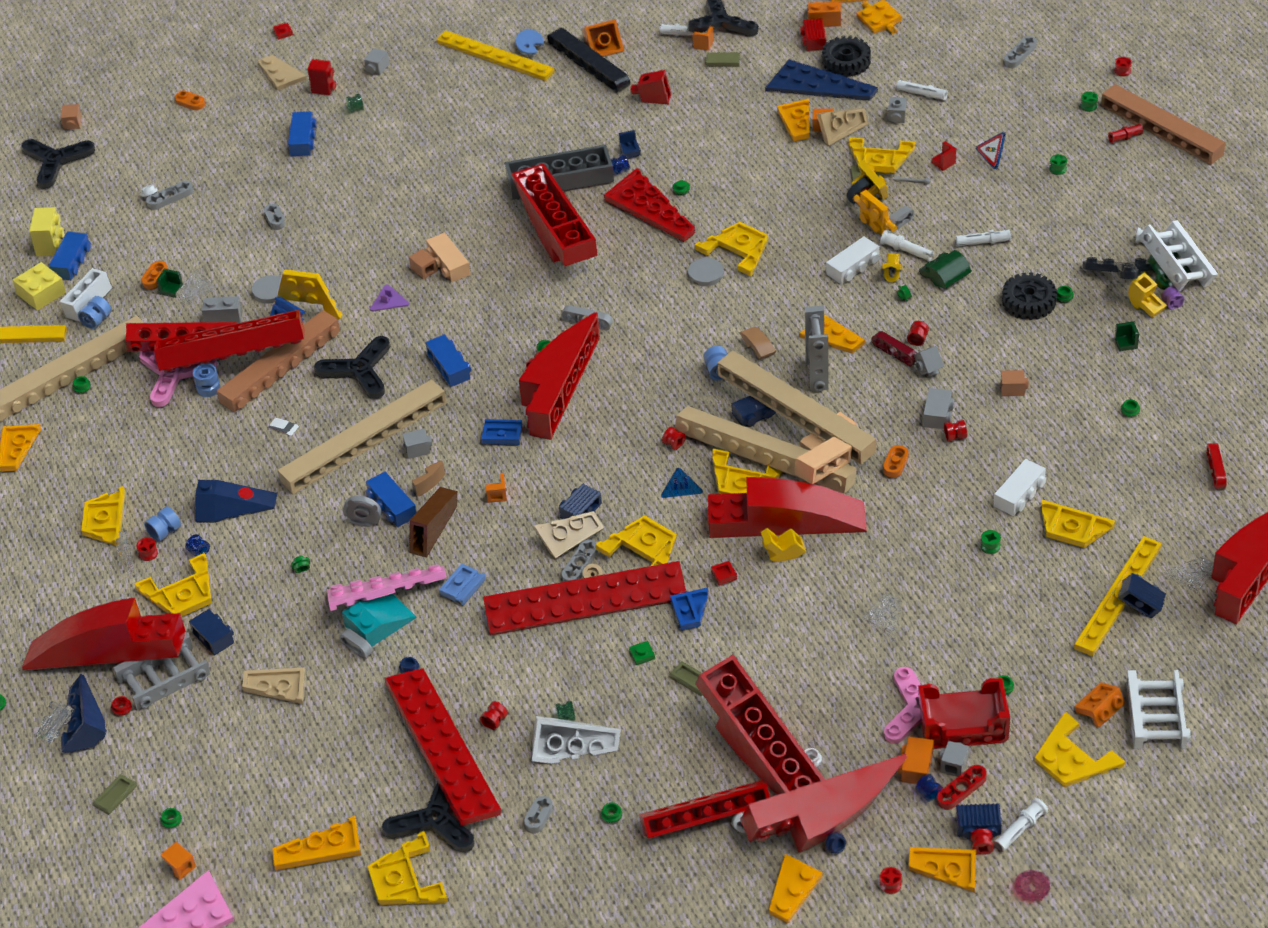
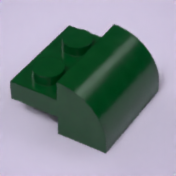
(946, 269)

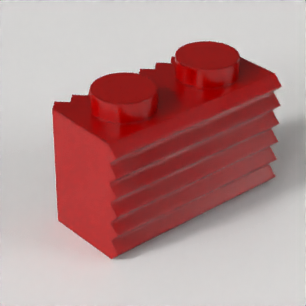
(813, 34)
(321, 77)

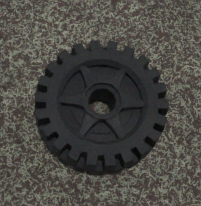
(846, 56)
(1029, 296)

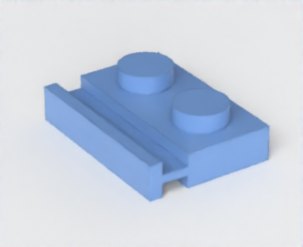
(462, 584)

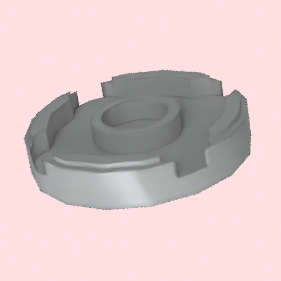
(705, 271)
(266, 289)
(362, 511)

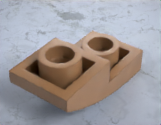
(759, 342)
(433, 476)

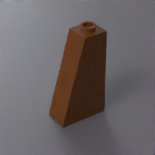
(431, 520)

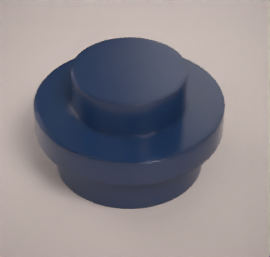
(408, 664)
(835, 843)

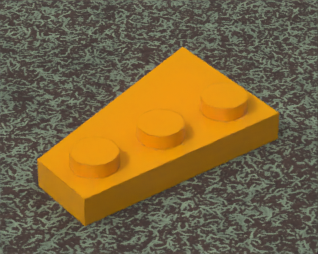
(796, 119)
(839, 336)
(15, 445)
(945, 865)
(792, 888)

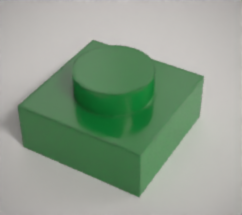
(642, 653)

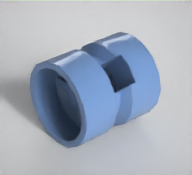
(94, 312)
(711, 358)
(206, 380)
(160, 525)

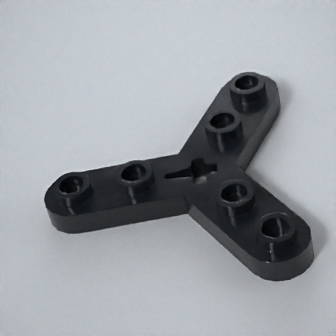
(719, 18)
(51, 167)
(1125, 270)
(349, 367)
(445, 826)

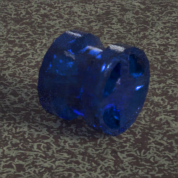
(620, 164)
(197, 545)
(928, 787)

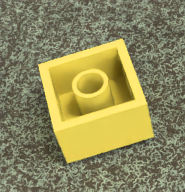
(46, 231)
(39, 286)

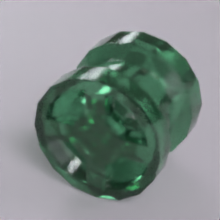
(354, 103)
(565, 711)

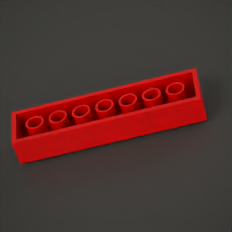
(229, 340)

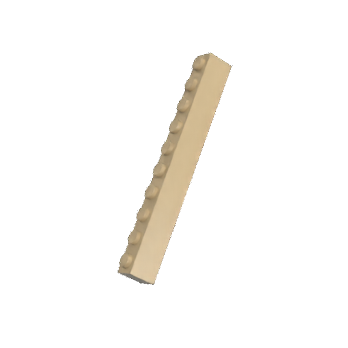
(64, 370)
(795, 405)
(361, 436)
(755, 446)

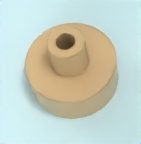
(592, 570)

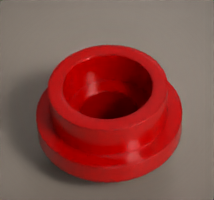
(118, 702)

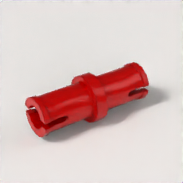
(1125, 133)

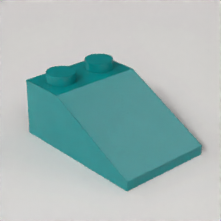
(377, 618)

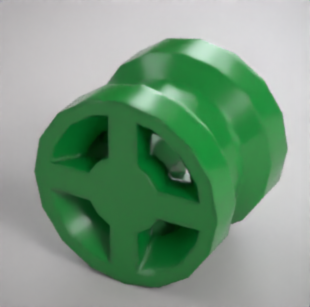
(1089, 101)
(1058, 164)
(993, 546)

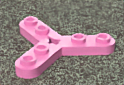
(167, 381)
(910, 716)

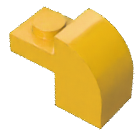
(1142, 295)
(783, 548)

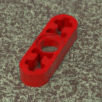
(1216, 464)
(965, 779)

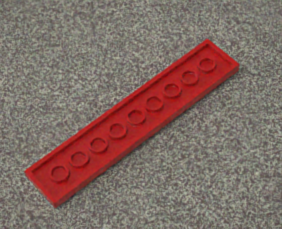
(583, 598)
(442, 747)

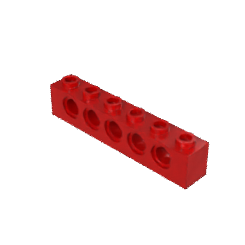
(156, 331)
(702, 809)

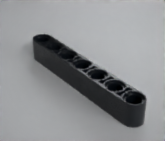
(589, 59)

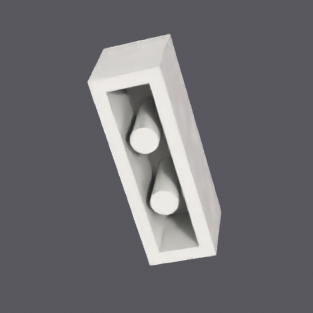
(852, 260)
(92, 284)
(1020, 487)

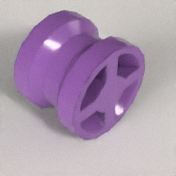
(1172, 298)

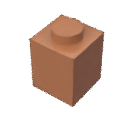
(71, 116)
(423, 264)
(1013, 383)

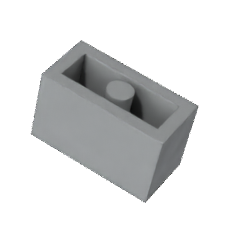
(222, 309)
(937, 408)

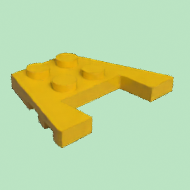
(881, 159)
(740, 240)
(307, 288)
(733, 479)
(643, 537)
(184, 595)
(1067, 761)
(395, 878)

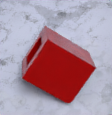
(946, 158)

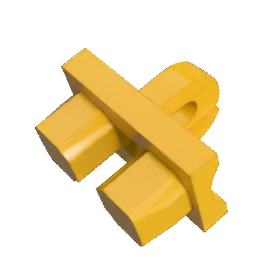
(892, 261)

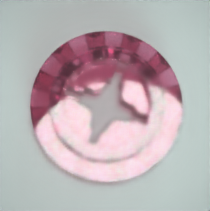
(1040, 881)

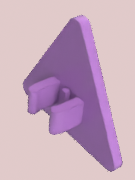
(388, 299)

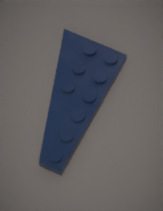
(817, 82)

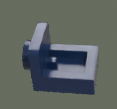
(628, 144)

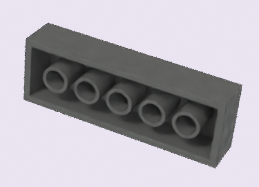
(569, 168)

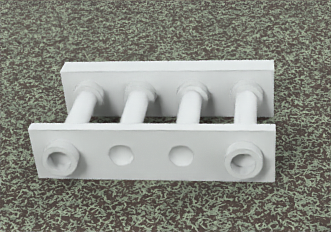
(1187, 250)
(1139, 718)

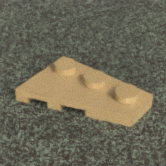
(280, 73)
(841, 123)
(567, 533)
(280, 684)

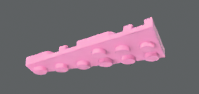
(380, 587)
(195, 907)

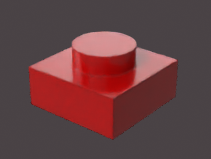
(282, 31)
(724, 572)

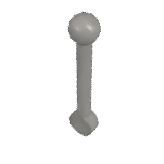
(926, 181)

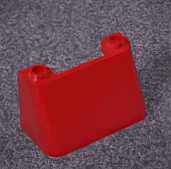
(966, 716)

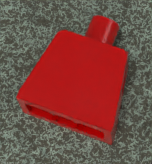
(653, 88)

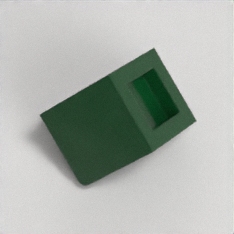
(169, 282)
(1126, 336)

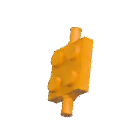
(879, 16)
(874, 213)

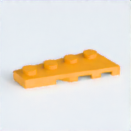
(331, 844)

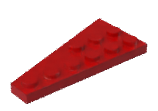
(649, 204)

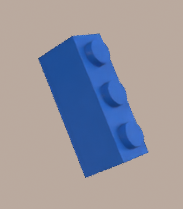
(302, 134)
(70, 254)
(448, 360)
(391, 499)

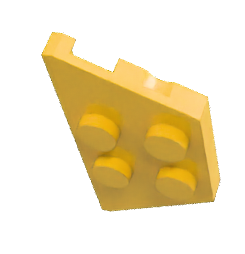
(104, 517)
(1073, 525)

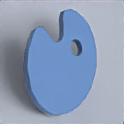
(528, 38)

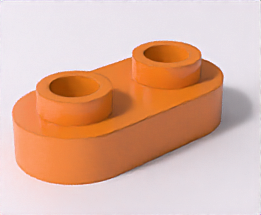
(190, 100)
(152, 273)
(893, 464)

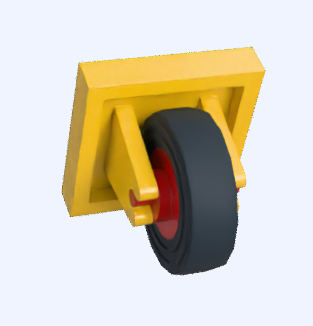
(867, 181)

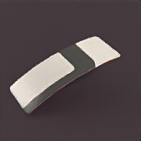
(283, 426)

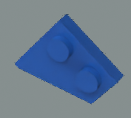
(690, 607)

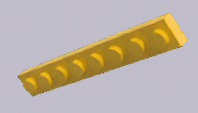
(495, 55)
(1111, 606)

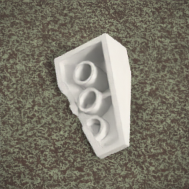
(564, 739)

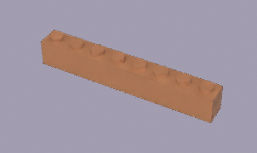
(1163, 124)
(277, 363)

